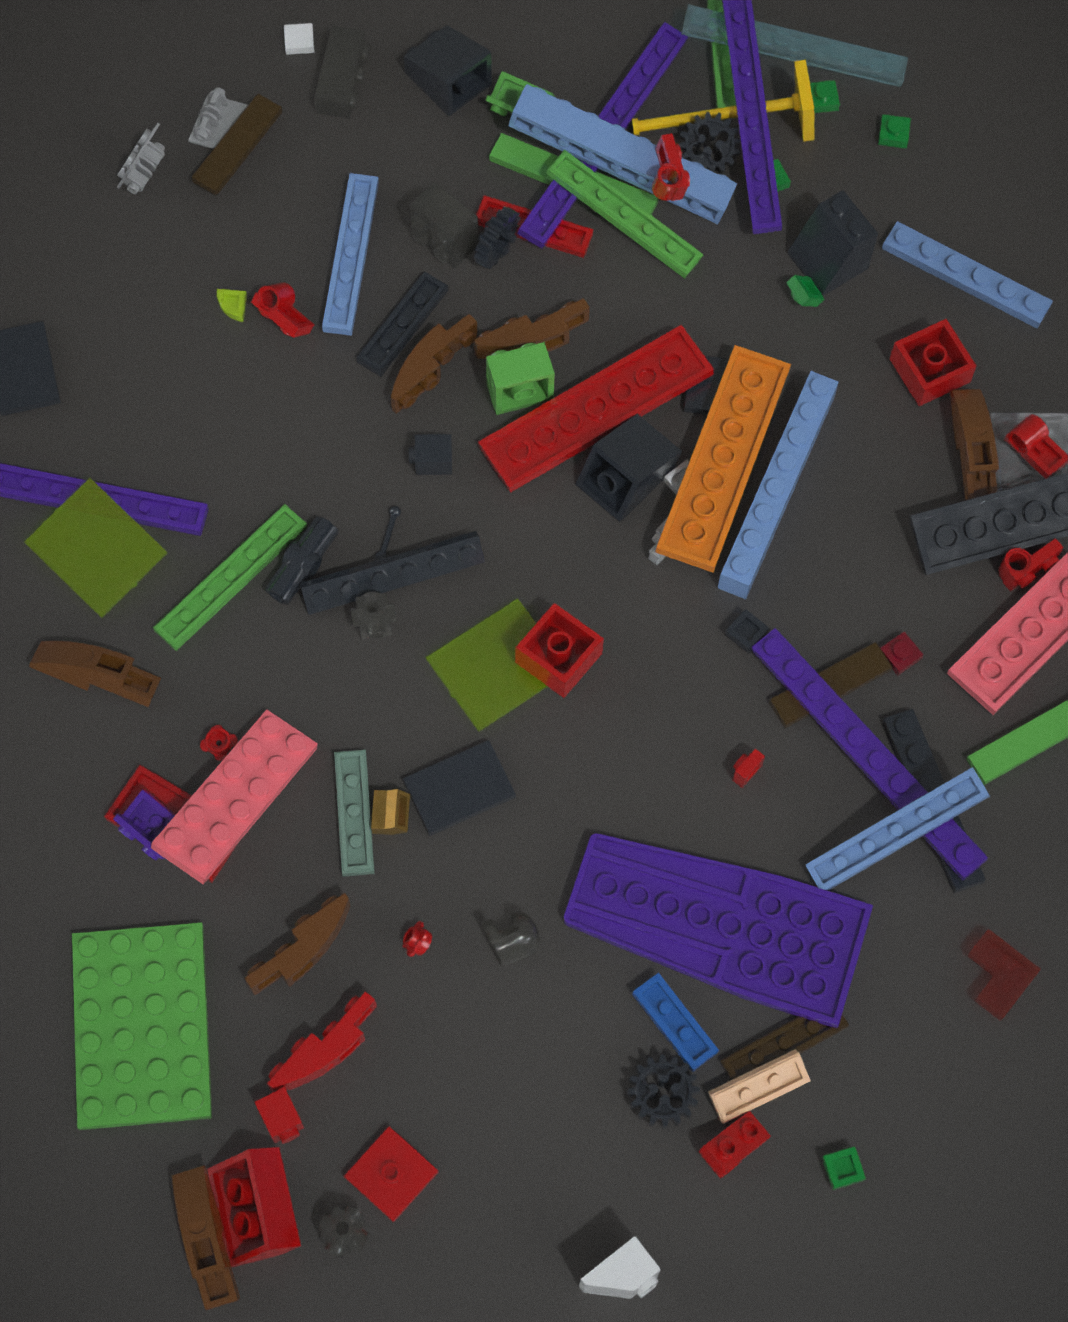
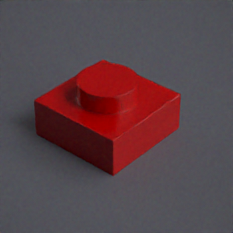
(747, 767)

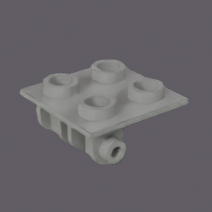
(215, 119)
(141, 162)

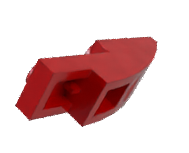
(316, 1057)

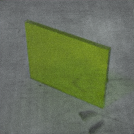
(96, 547)
(482, 666)

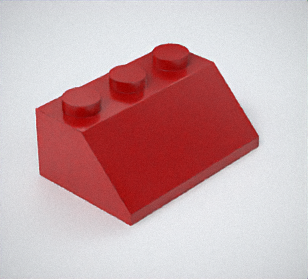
(254, 1206)

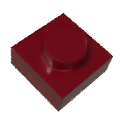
(901, 653)

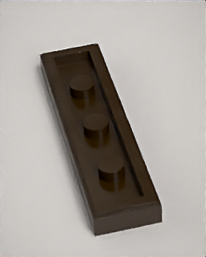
(237, 144)
(841, 677)
(796, 1034)

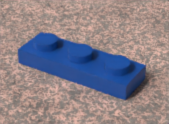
(675, 1022)

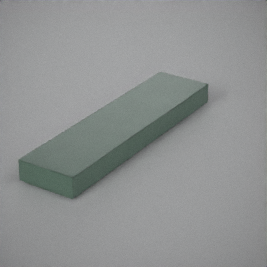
(354, 813)

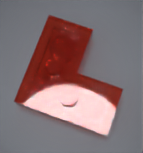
(1009, 970)

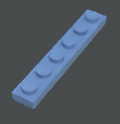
(350, 254)
(967, 274)
(898, 830)

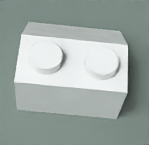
(623, 1273)

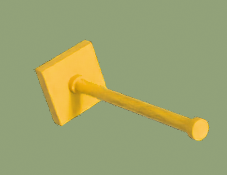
(800, 101)

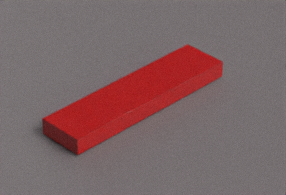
(566, 238)

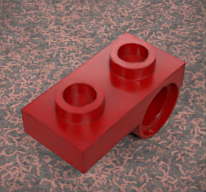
(671, 169)
(282, 310)
(1036, 447)
(1030, 564)
(734, 1144)

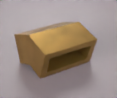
(390, 812)

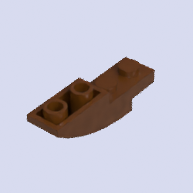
(551, 329)
(423, 364)
(975, 441)
(89, 664)
(313, 939)
(203, 1238)

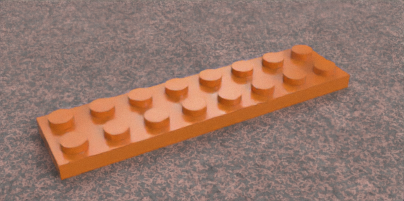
(723, 459)

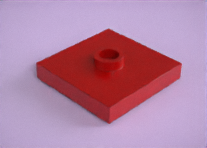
(391, 1174)

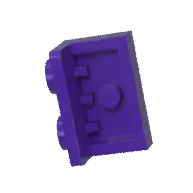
(144, 821)

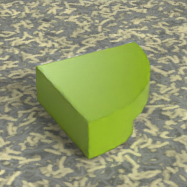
(232, 303)

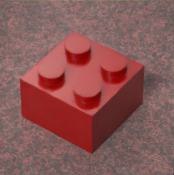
(932, 362)
(559, 650)

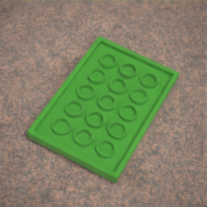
(141, 1026)

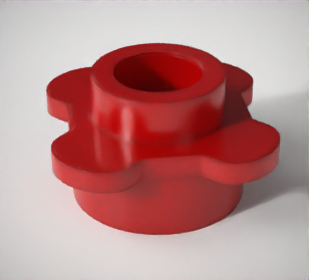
(216, 734)
(417, 939)

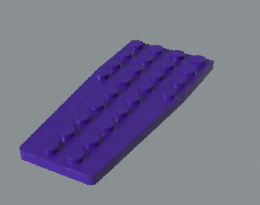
(723, 924)

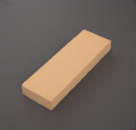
(759, 1086)

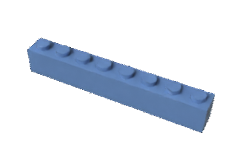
(615, 150)
(777, 485)

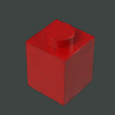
(280, 1116)

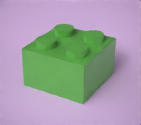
(520, 377)

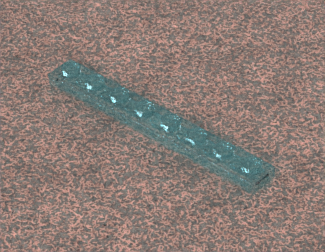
(799, 46)

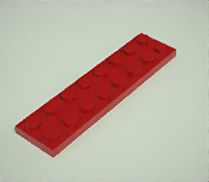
(595, 408)

